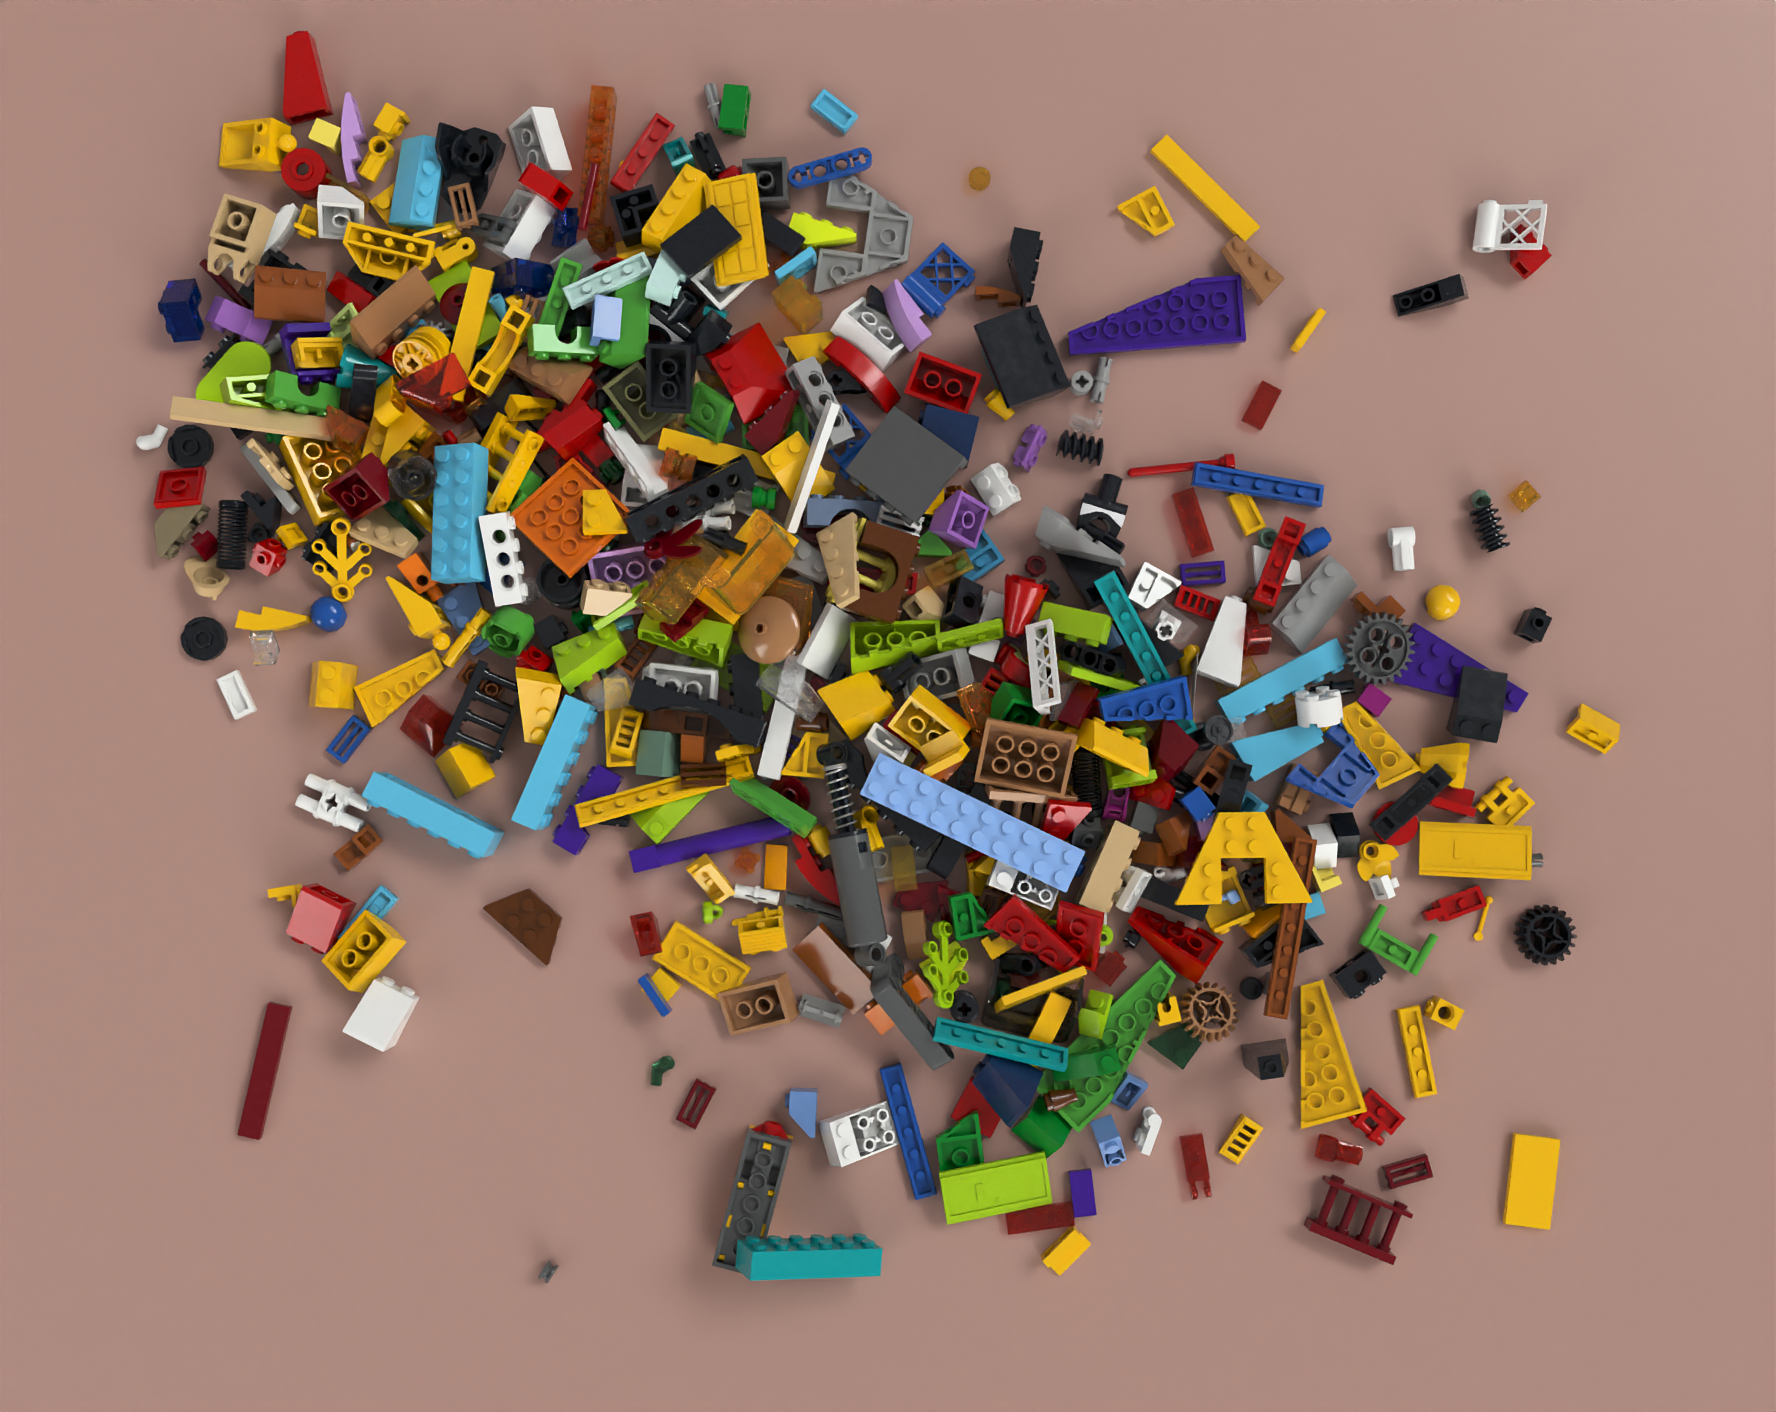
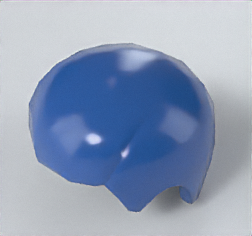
(328, 614)

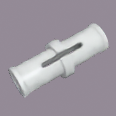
(756, 894)

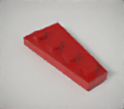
(1024, 927)

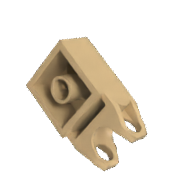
(239, 236)

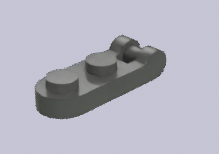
(494, 228)

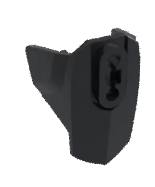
(457, 156)

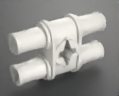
(709, 517)
(324, 809)

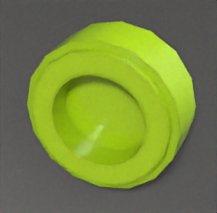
(707, 912)

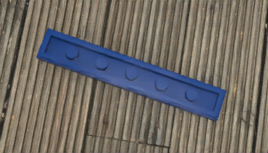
(1257, 485)
(908, 1131)

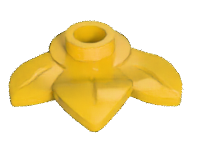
(1376, 863)

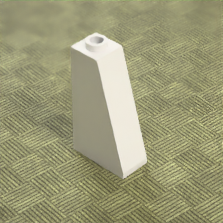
(1224, 646)

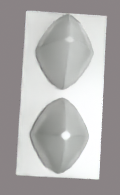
(1136, 882)

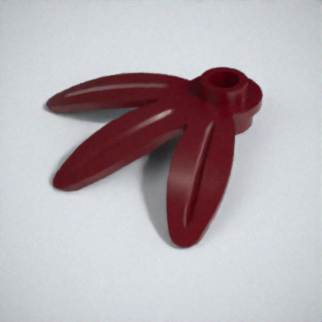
(667, 545)

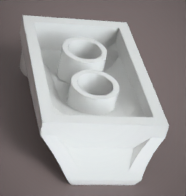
(694, 679)

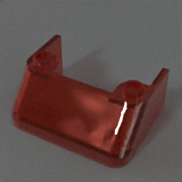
(434, 388)

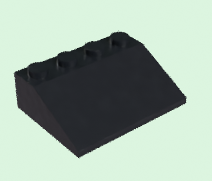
(1022, 356)

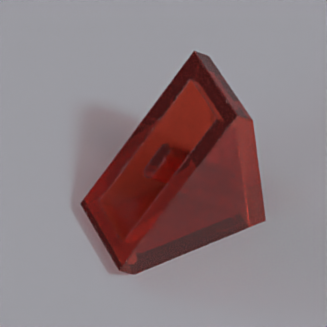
(646, 933)

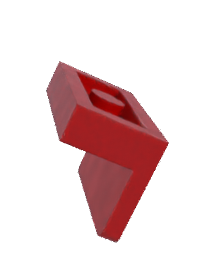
(1455, 801)

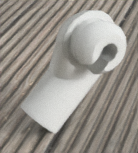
(152, 441)

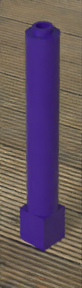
(708, 843)

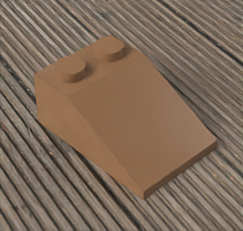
(759, 1004)

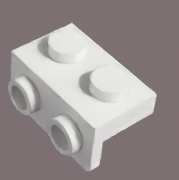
(996, 488)

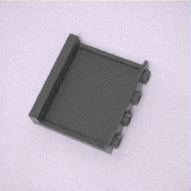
(904, 466)

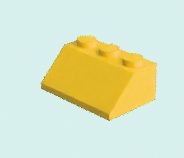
(926, 718)
(1113, 746)
(363, 951)

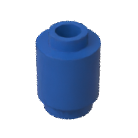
(1314, 542)

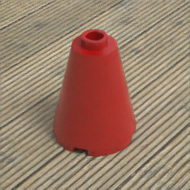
(1021, 603)

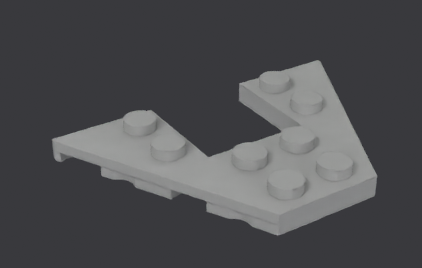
(886, 235)

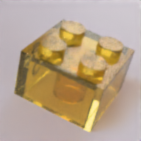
(798, 305)

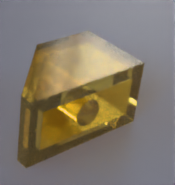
(948, 569)

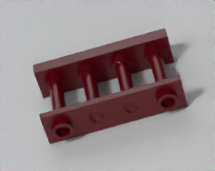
(1361, 1241)

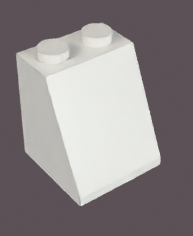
(382, 1014)

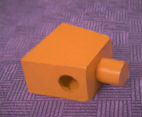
(414, 569)

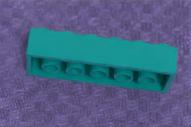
(808, 1257)

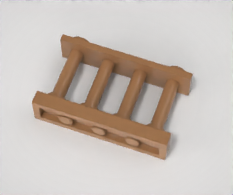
(998, 794)

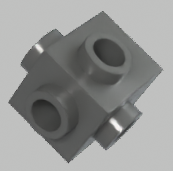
(1087, 833)

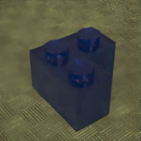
(522, 277)
(180, 309)

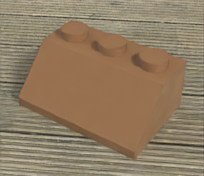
(551, 376)

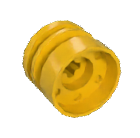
(420, 350)

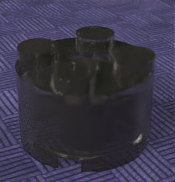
(423, 472)

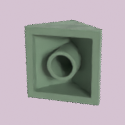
(658, 753)

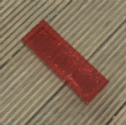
(1192, 522)
(1040, 1218)

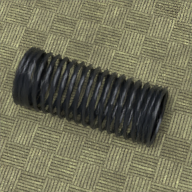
(239, 508)
(1081, 754)

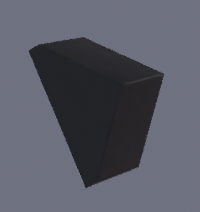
(1346, 834)

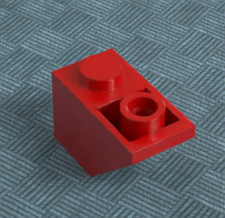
(545, 186)
(1527, 261)

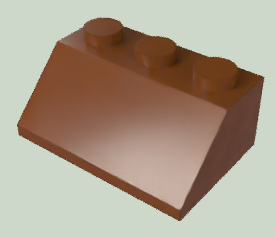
(289, 294)

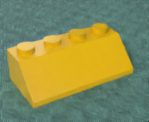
(677, 208)

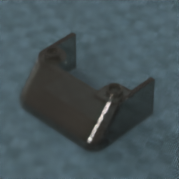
(1022, 1017)

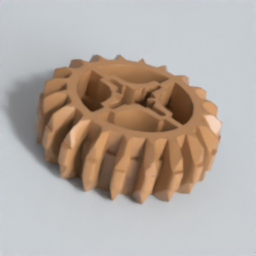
(1225, 1021)

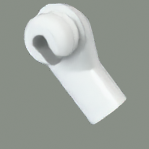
(1169, 875)

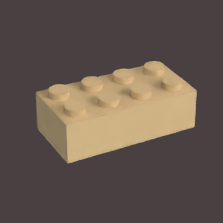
(1107, 867)

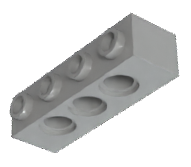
(799, 377)

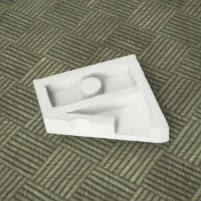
(1150, 586)

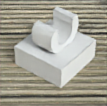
(1383, 886)

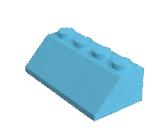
(417, 185)

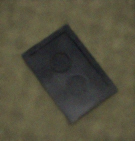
(701, 241)

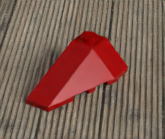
(1182, 947)

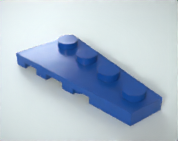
(1158, 700)

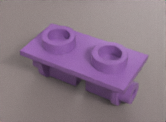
(1027, 456)

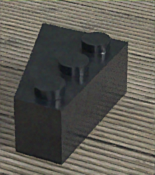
(1166, 650)
(1260, 949)

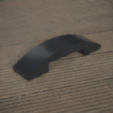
(1411, 802)

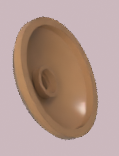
(779, 631)

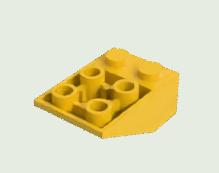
(406, 433)

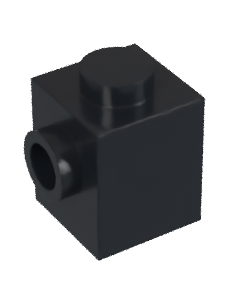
(1533, 625)
(551, 631)

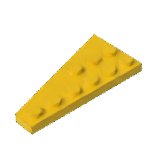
(1327, 1074)

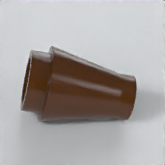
(818, 725)
(1058, 1099)

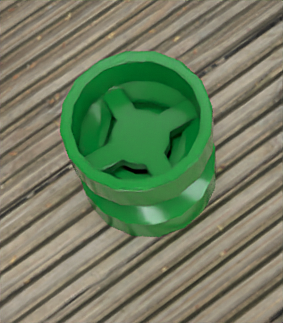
(761, 497)

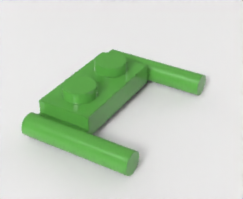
(1392, 948)

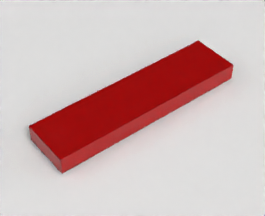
(642, 153)

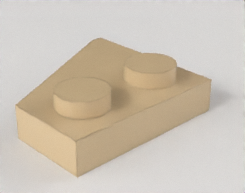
(271, 463)

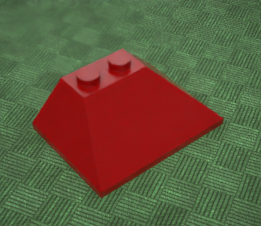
(750, 372)

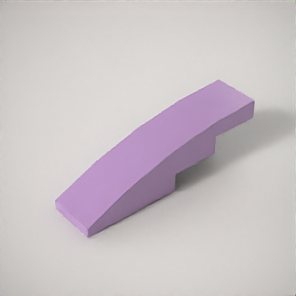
(351, 136)

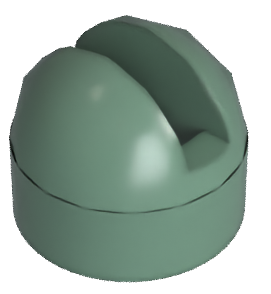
(1484, 498)

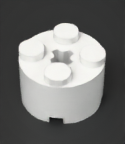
(1319, 707)

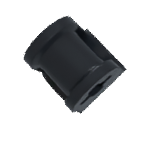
(846, 385)

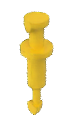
(766, 913)

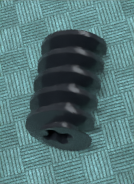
(1080, 447)
(1489, 528)
(971, 1010)

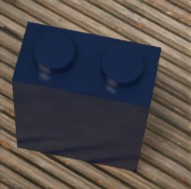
(952, 427)
(1006, 1085)

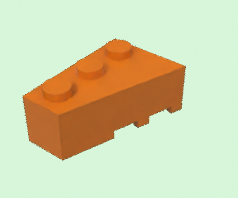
(917, 989)

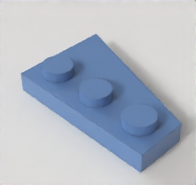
(461, 606)

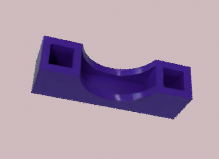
(600, 783)

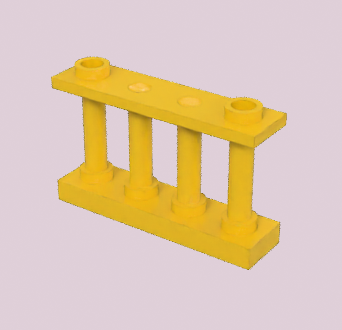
(519, 462)

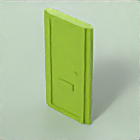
(995, 1187)

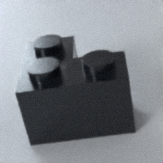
(632, 209)

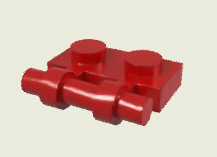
(1381, 1112)

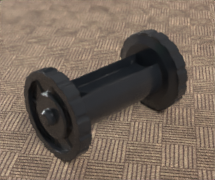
(1215, 731)

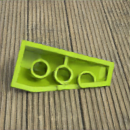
(663, 819)

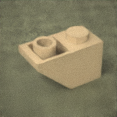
(603, 597)
(925, 606)

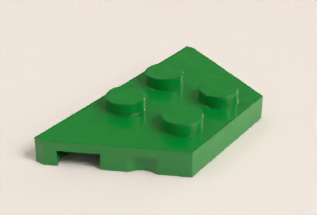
(960, 1144)

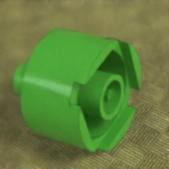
(508, 631)

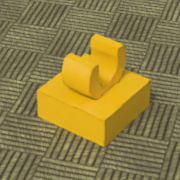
(291, 535)

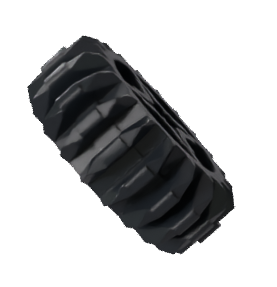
(1541, 942)

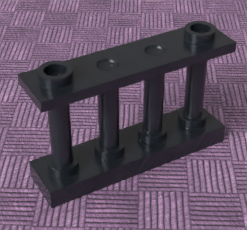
(462, 712)

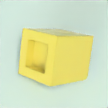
(327, 135)
(1324, 879)

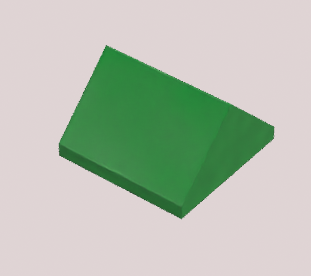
(1042, 1129)

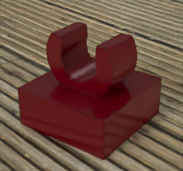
(205, 545)

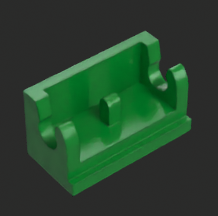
(735, 109)

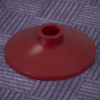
(449, 308)
(791, 784)

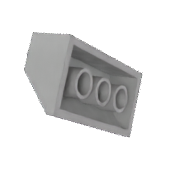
(1313, 603)

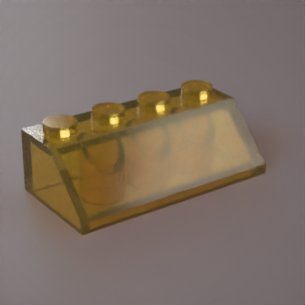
(679, 582)

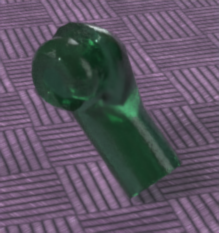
(659, 1067)

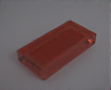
(1261, 405)

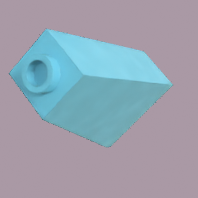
(1275, 748)

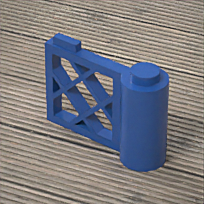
(928, 295)
(846, 458)

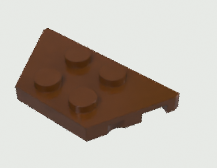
(528, 921)

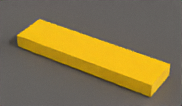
(1416, 1051)

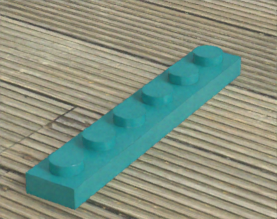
(1000, 1044)

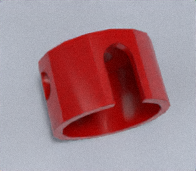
(305, 185)

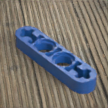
(829, 164)

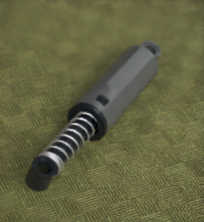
(853, 865)

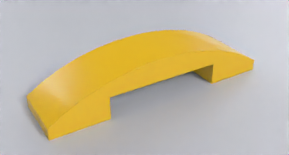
(1050, 1019)

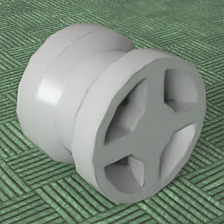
(1081, 388)

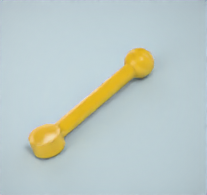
(1478, 935)

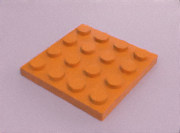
(555, 518)

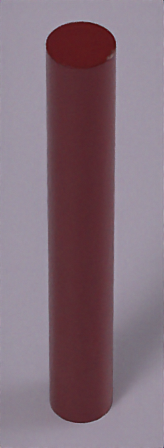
(588, 196)
(224, 284)

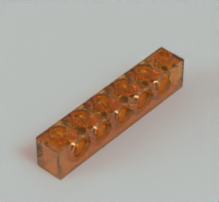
(598, 148)

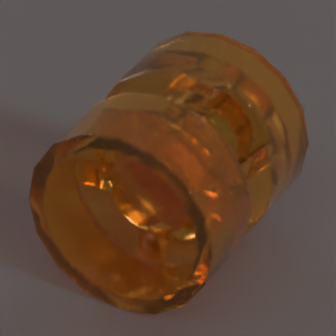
(678, 465)

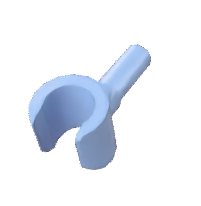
(1232, 896)

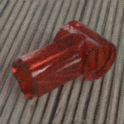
(1332, 1149)

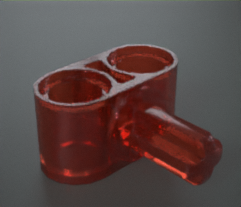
(1256, 636)

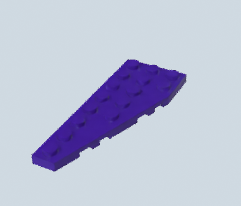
(1186, 316)

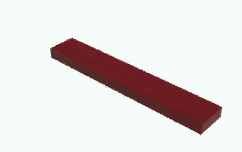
(264, 1070)

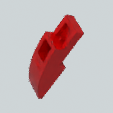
(555, 417)
(810, 866)

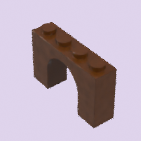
(901, 549)

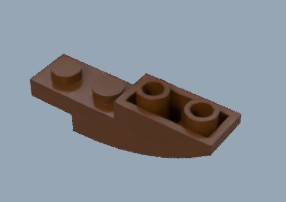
(684, 723)

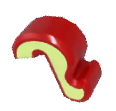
(1013, 665)

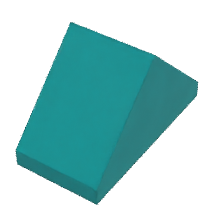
(678, 154)

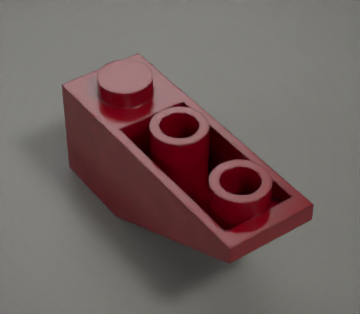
(775, 423)

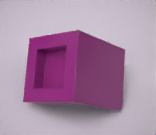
(1373, 699)

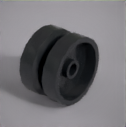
(561, 594)

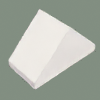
(882, 741)
(1326, 845)

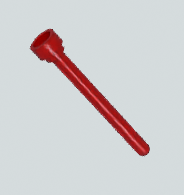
(1226, 461)

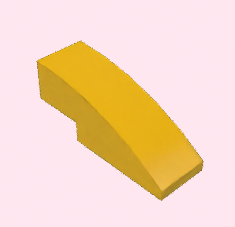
(270, 620)

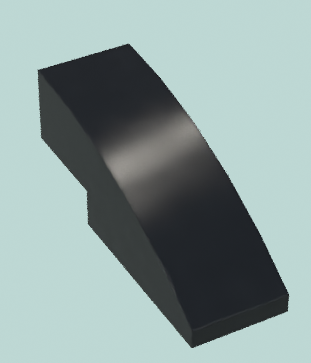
(1166, 895)

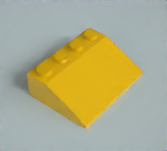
(313, 466)

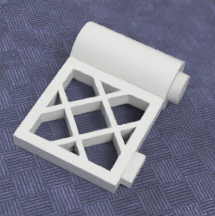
(1491, 221)

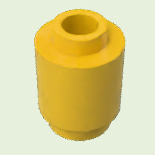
(819, 840)

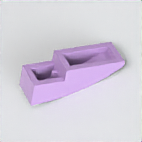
(905, 316)

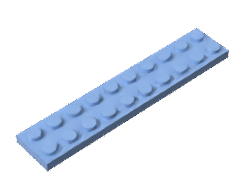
(972, 822)

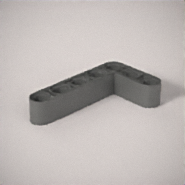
(906, 1015)

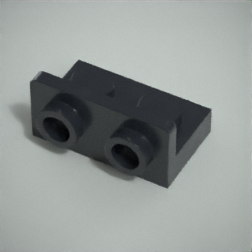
(322, 532)

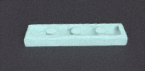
(608, 280)

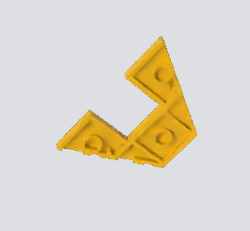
(1242, 837)

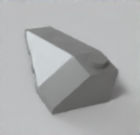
(1059, 535)

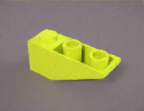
(821, 233)

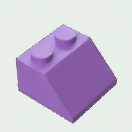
(959, 520)

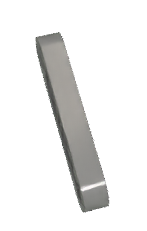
(285, 497)

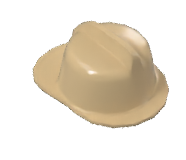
(206, 577)

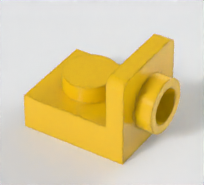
(285, 893)

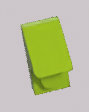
(1095, 1014)

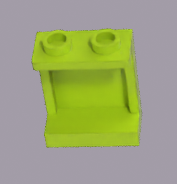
(1121, 778)

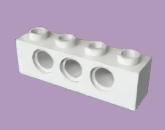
(497, 570)

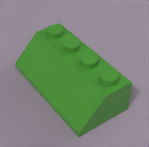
(633, 328)

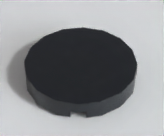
(190, 446)
(204, 638)

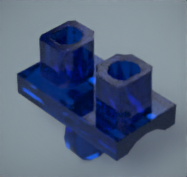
(565, 228)

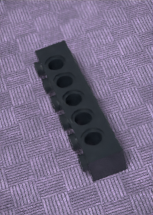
(698, 486)

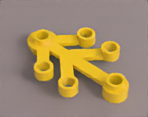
(341, 562)

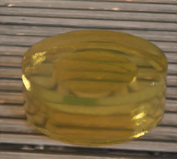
(979, 178)

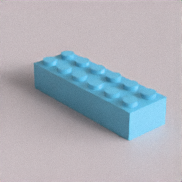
(457, 504)
(554, 763)
(433, 814)

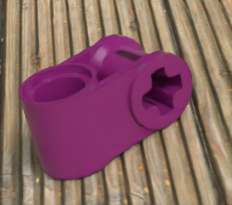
(1117, 804)

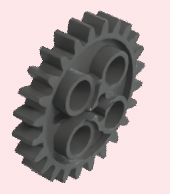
(1395, 655)

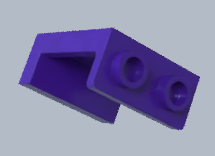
(289, 334)

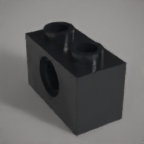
(962, 603)
(1345, 975)

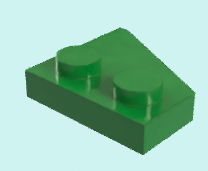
(967, 916)

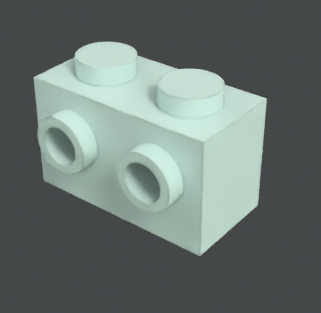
(664, 280)

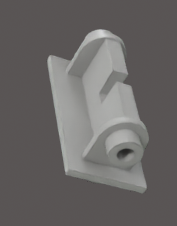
(821, 1010)

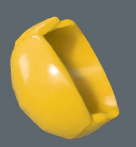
(1442, 602)

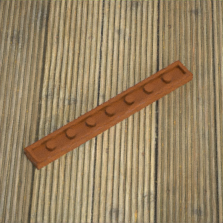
(1289, 934)

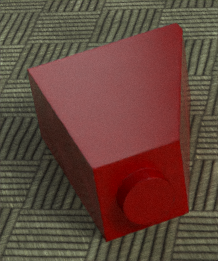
(574, 432)

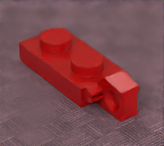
(1455, 905)

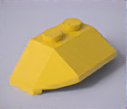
(386, 252)

